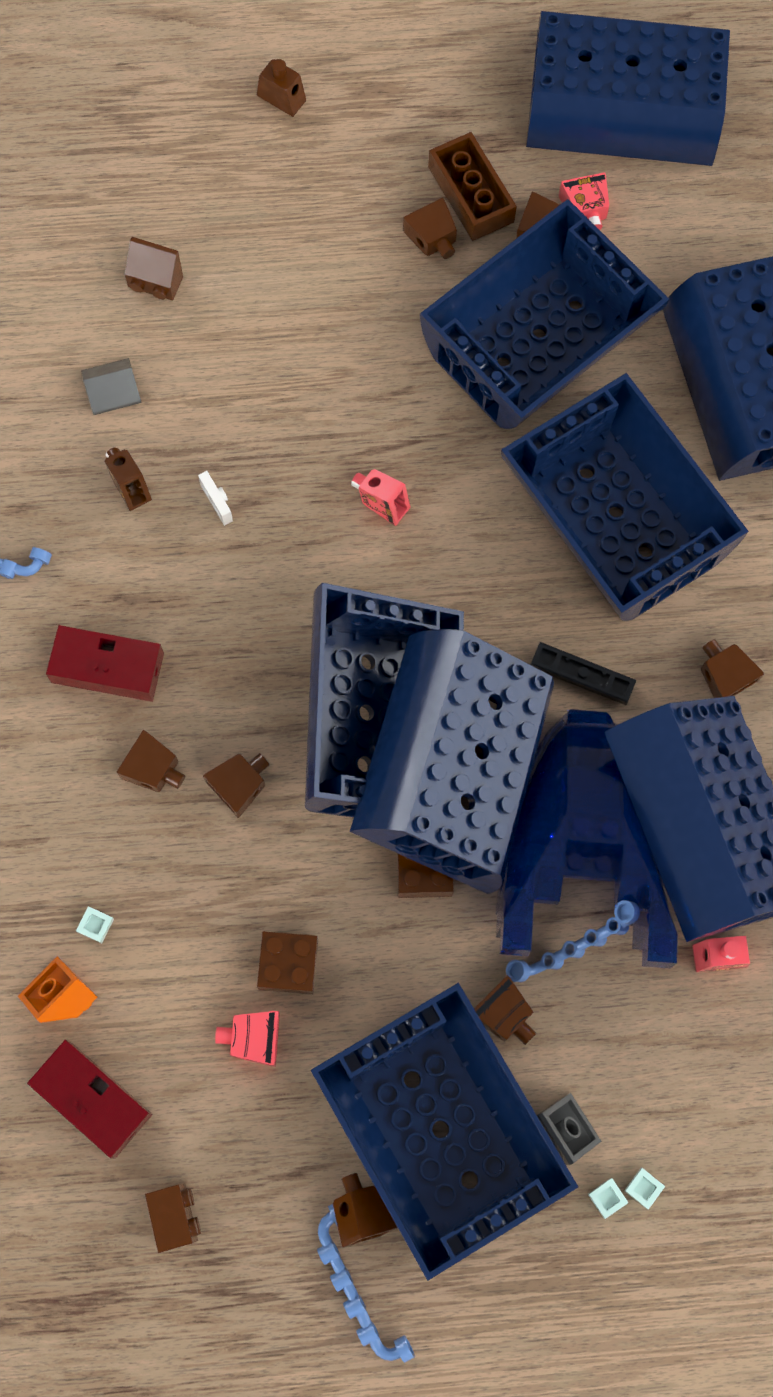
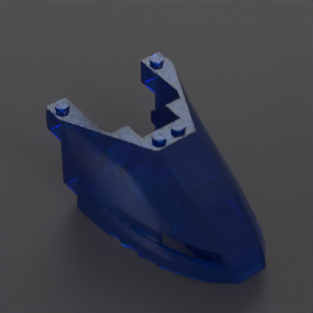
(581, 827)

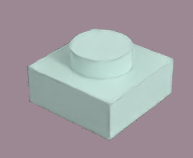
(95, 924)
(644, 1188)
(607, 1198)

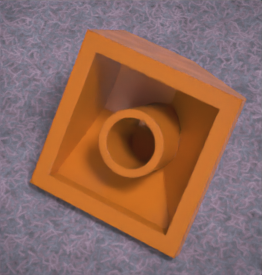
(57, 994)

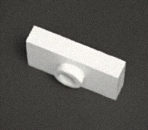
(216, 497)

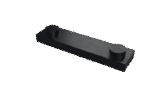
(583, 673)

